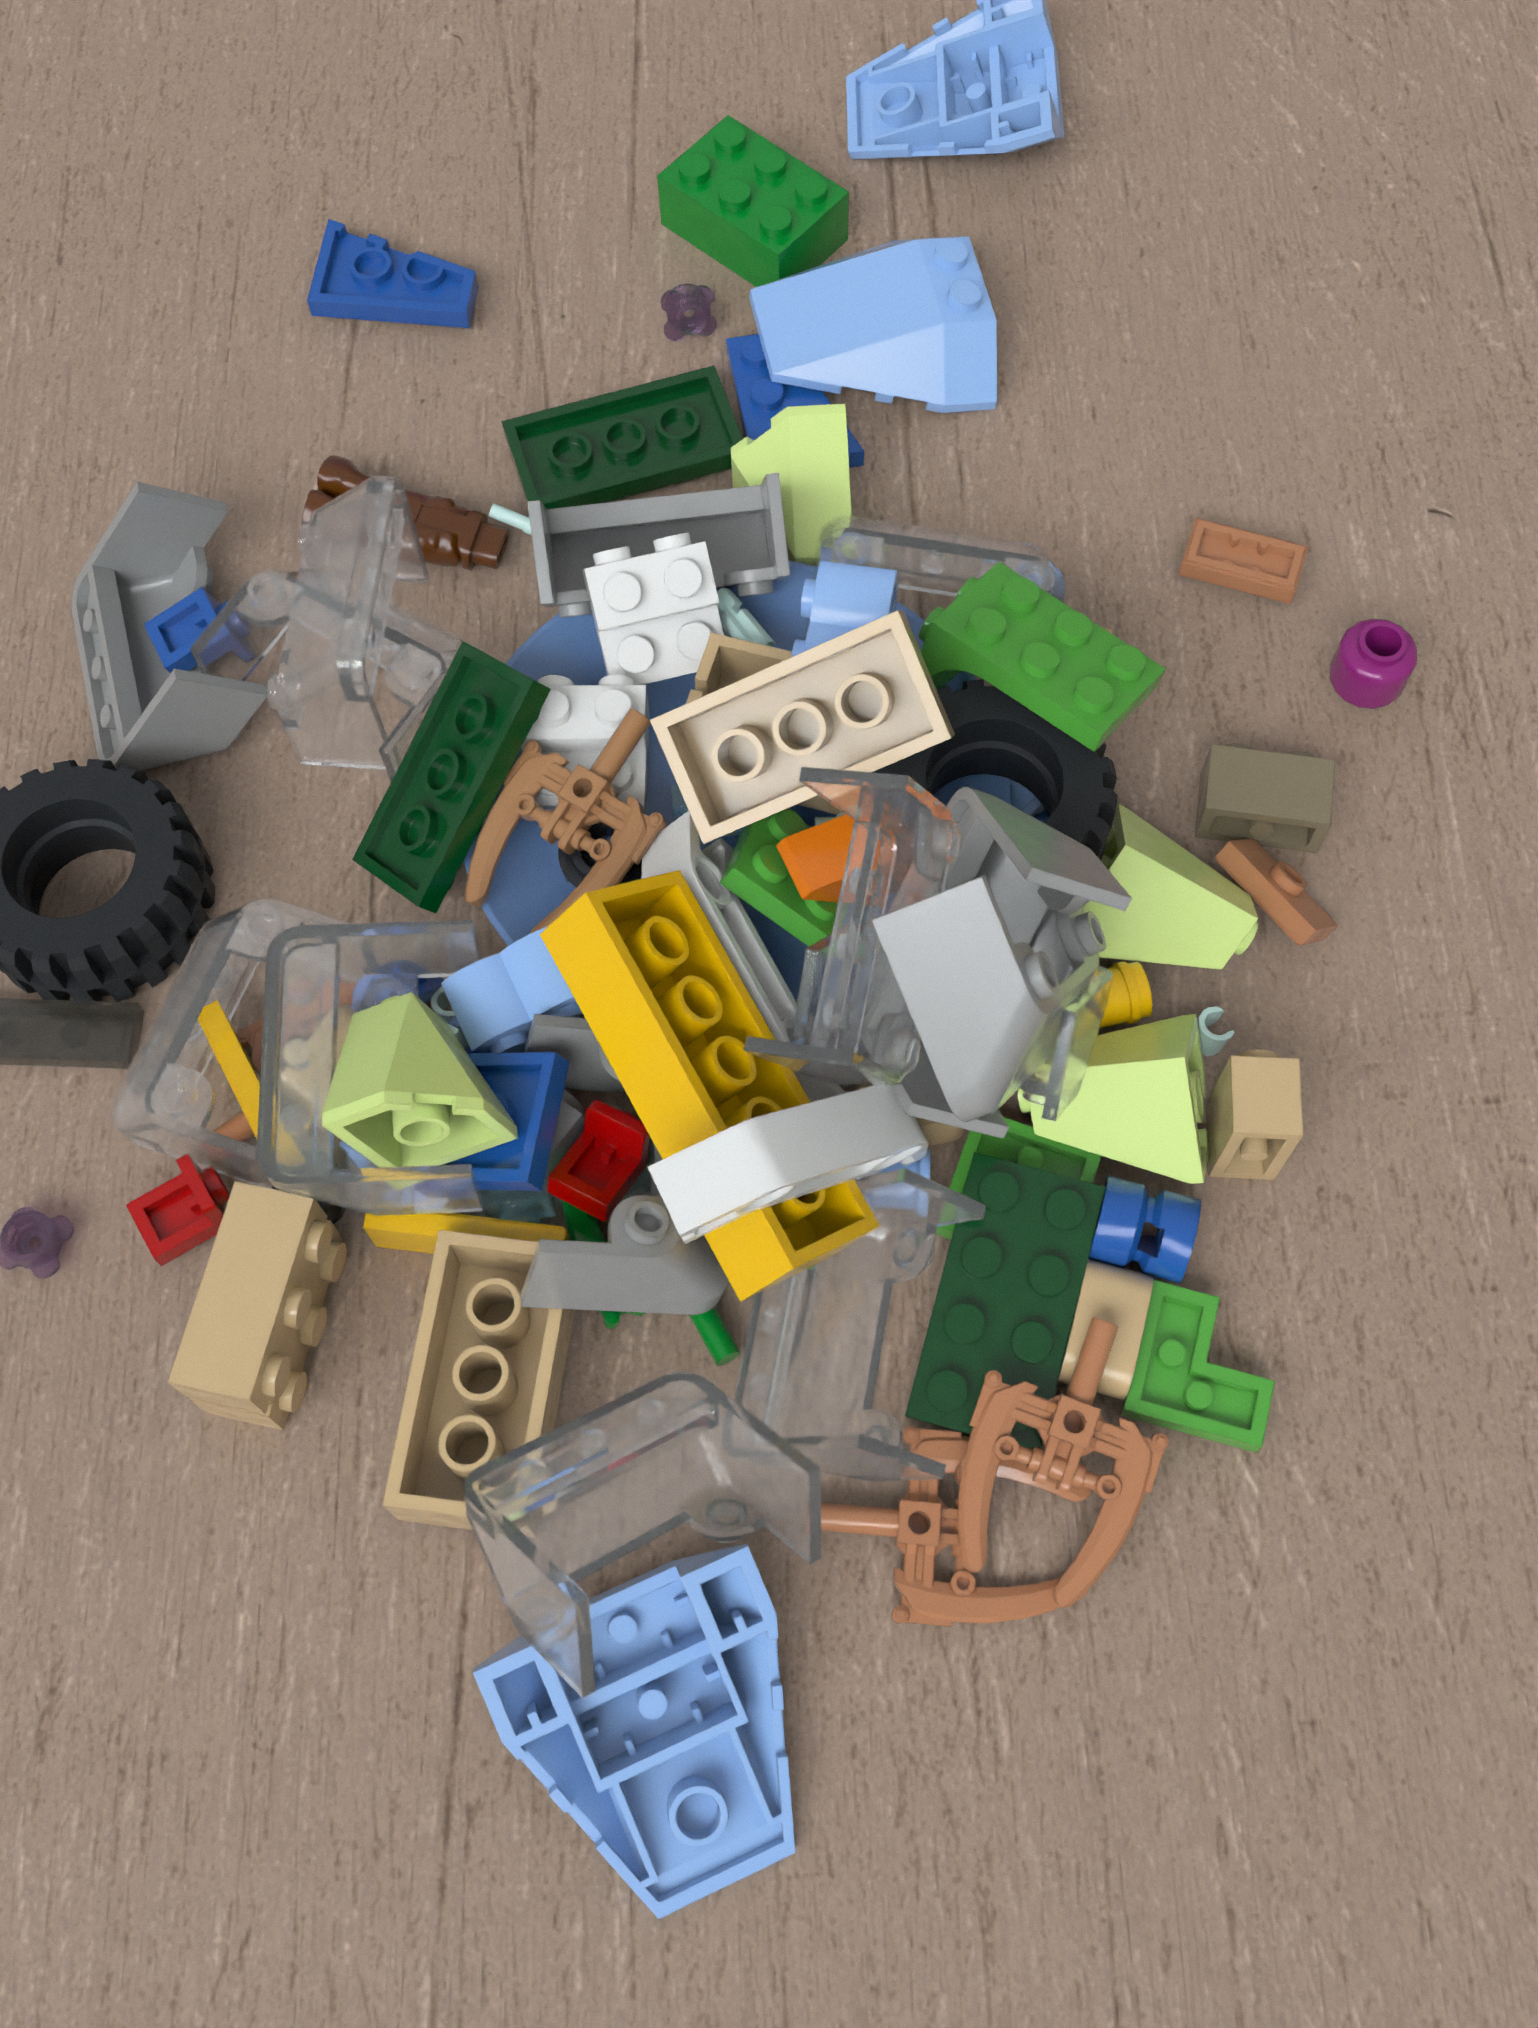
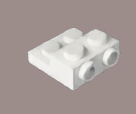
(654, 608)
(580, 722)

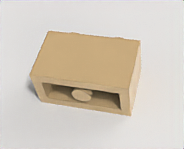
(1254, 1116)

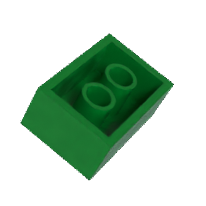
(752, 205)

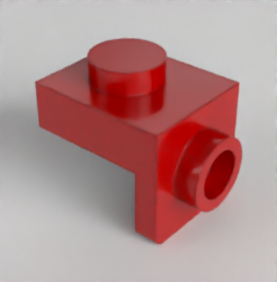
(601, 1161)
(180, 1211)

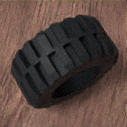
(1013, 742)
(142, 926)

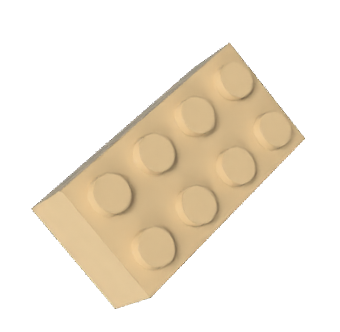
(830, 707)
(477, 1378)

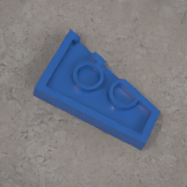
(379, 283)
(762, 399)

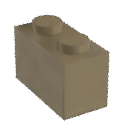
(1265, 797)

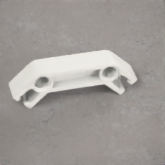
(679, 849)
(786, 1157)

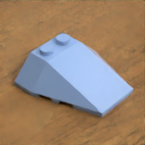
(964, 90)
(886, 322)
(682, 1742)

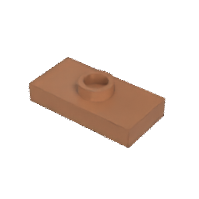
(1243, 560)
(1276, 890)

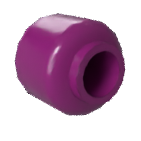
(1373, 663)

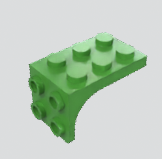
(1038, 655)

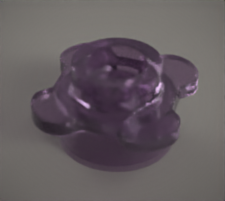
(686, 298)
(25, 1226)

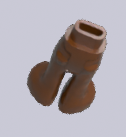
(443, 527)

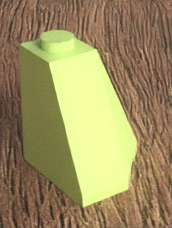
(813, 467)
(1178, 904)
(411, 1090)
(1139, 1101)

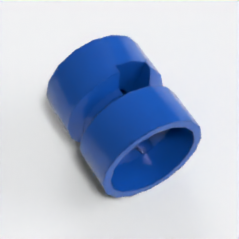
(1121, 1222)

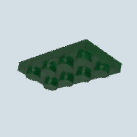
(624, 441)
(450, 776)
(1006, 1291)

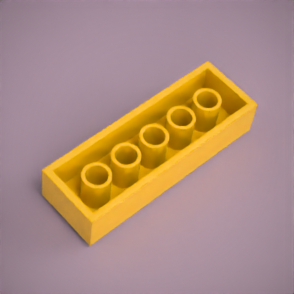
(676, 1039)

